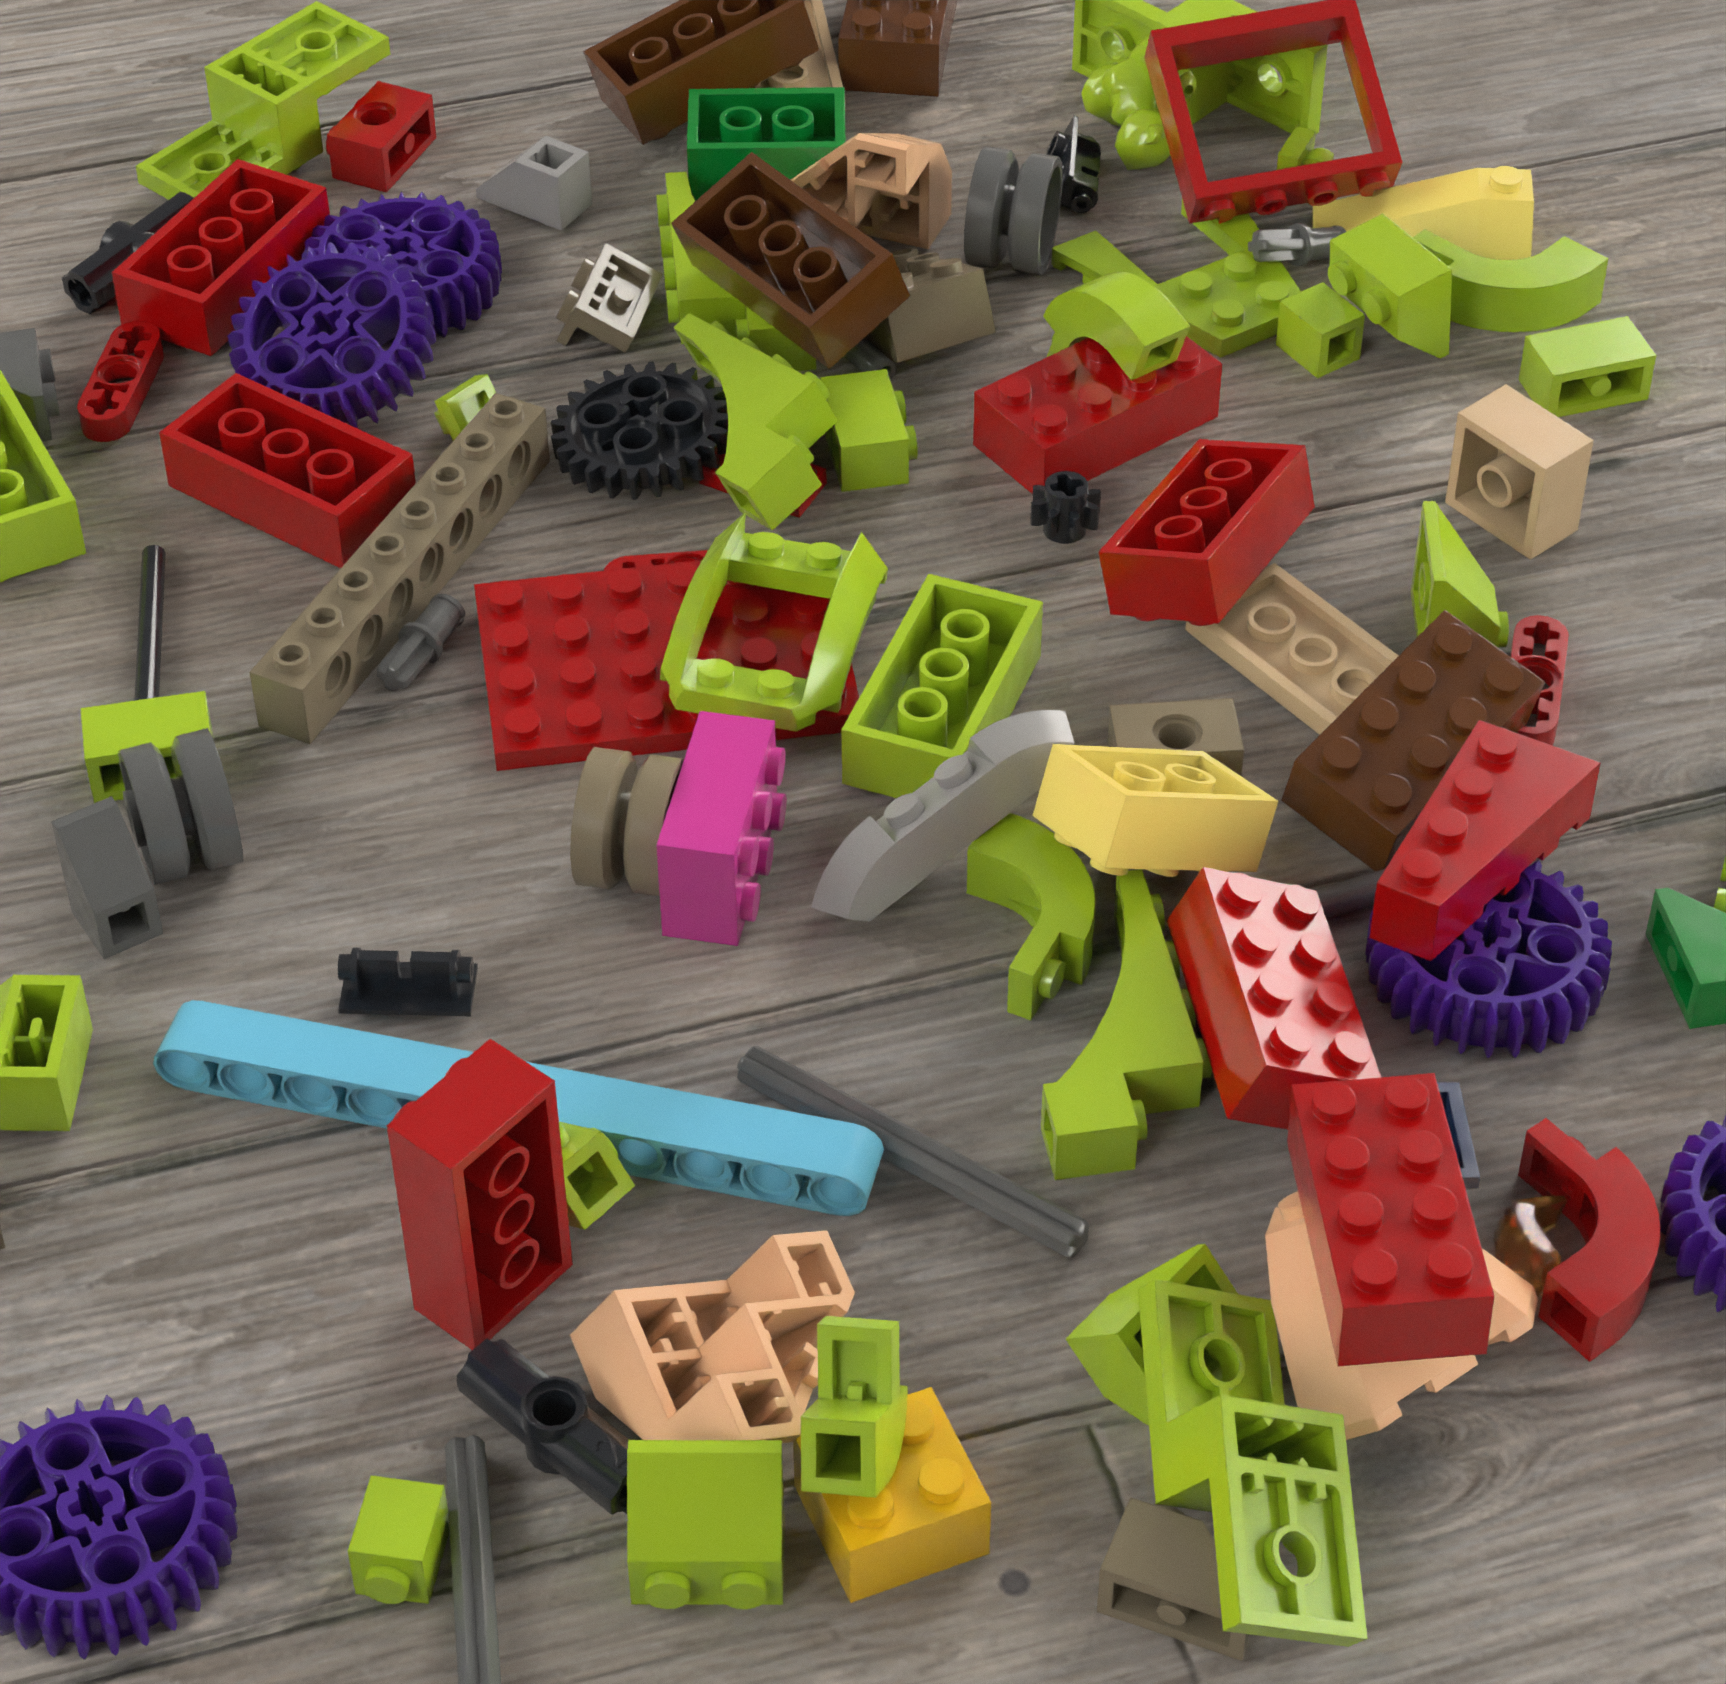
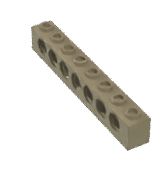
(399, 569)

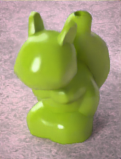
(1125, 98)

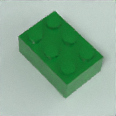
(777, 124)

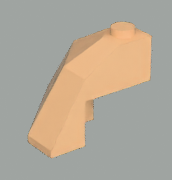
(885, 186)
(718, 1353)
(1364, 1392)

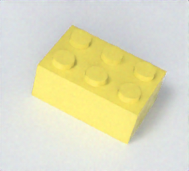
(1153, 810)

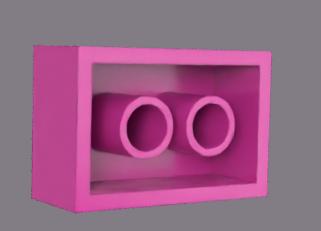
(720, 828)

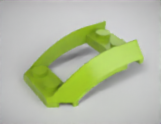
(772, 562)

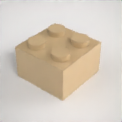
(1518, 471)

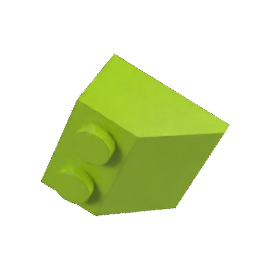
(1394, 283)
(705, 1523)

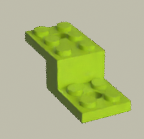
(1243, 83)
(267, 100)
(1253, 1464)

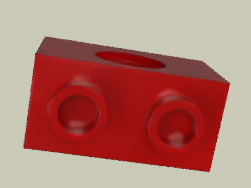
(381, 136)

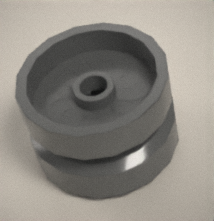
(1013, 210)
(170, 809)

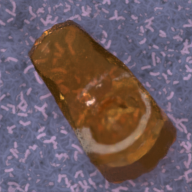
(1521, 1238)

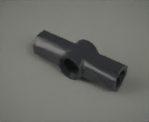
(91, 281)
(530, 1405)

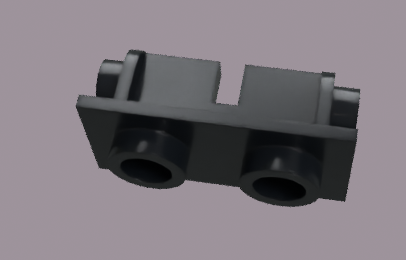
(1080, 167)
(425, 986)

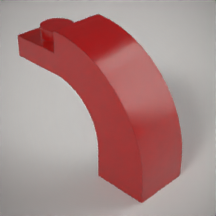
(1605, 1284)

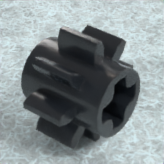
(1065, 507)

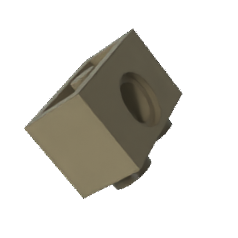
(1180, 725)

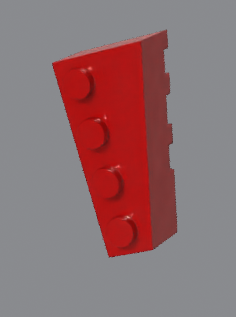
(1479, 830)

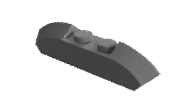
(941, 817)

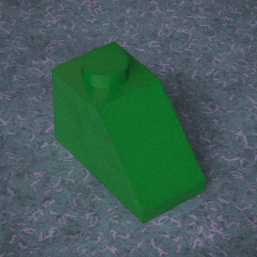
(1691, 953)

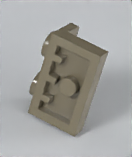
(610, 298)

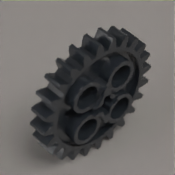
(641, 430)

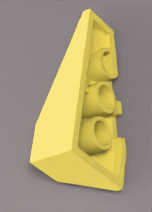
(1474, 208)

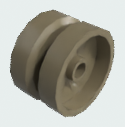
(620, 819)

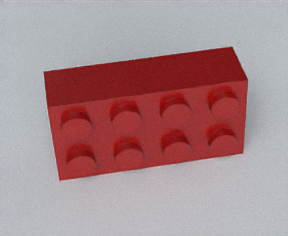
(213, 249)
(1086, 413)
(285, 468)
(1207, 531)
(1267, 992)
(481, 1193)
(1389, 1220)

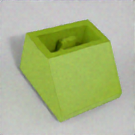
(42, 1050)

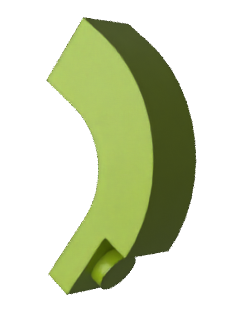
(1521, 292)
(1122, 315)
(1051, 889)

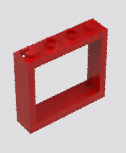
(1257, 36)

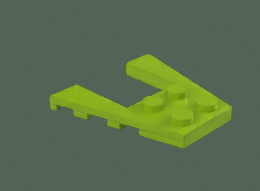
(1223, 302)

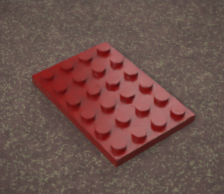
(583, 655)

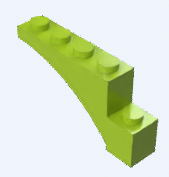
(695, 293)
(770, 419)
(1139, 1056)

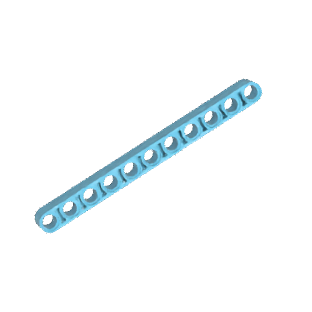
(655, 1129)

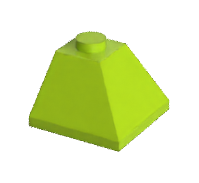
(1452, 581)
(1111, 1336)

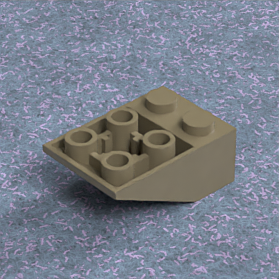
(943, 309)

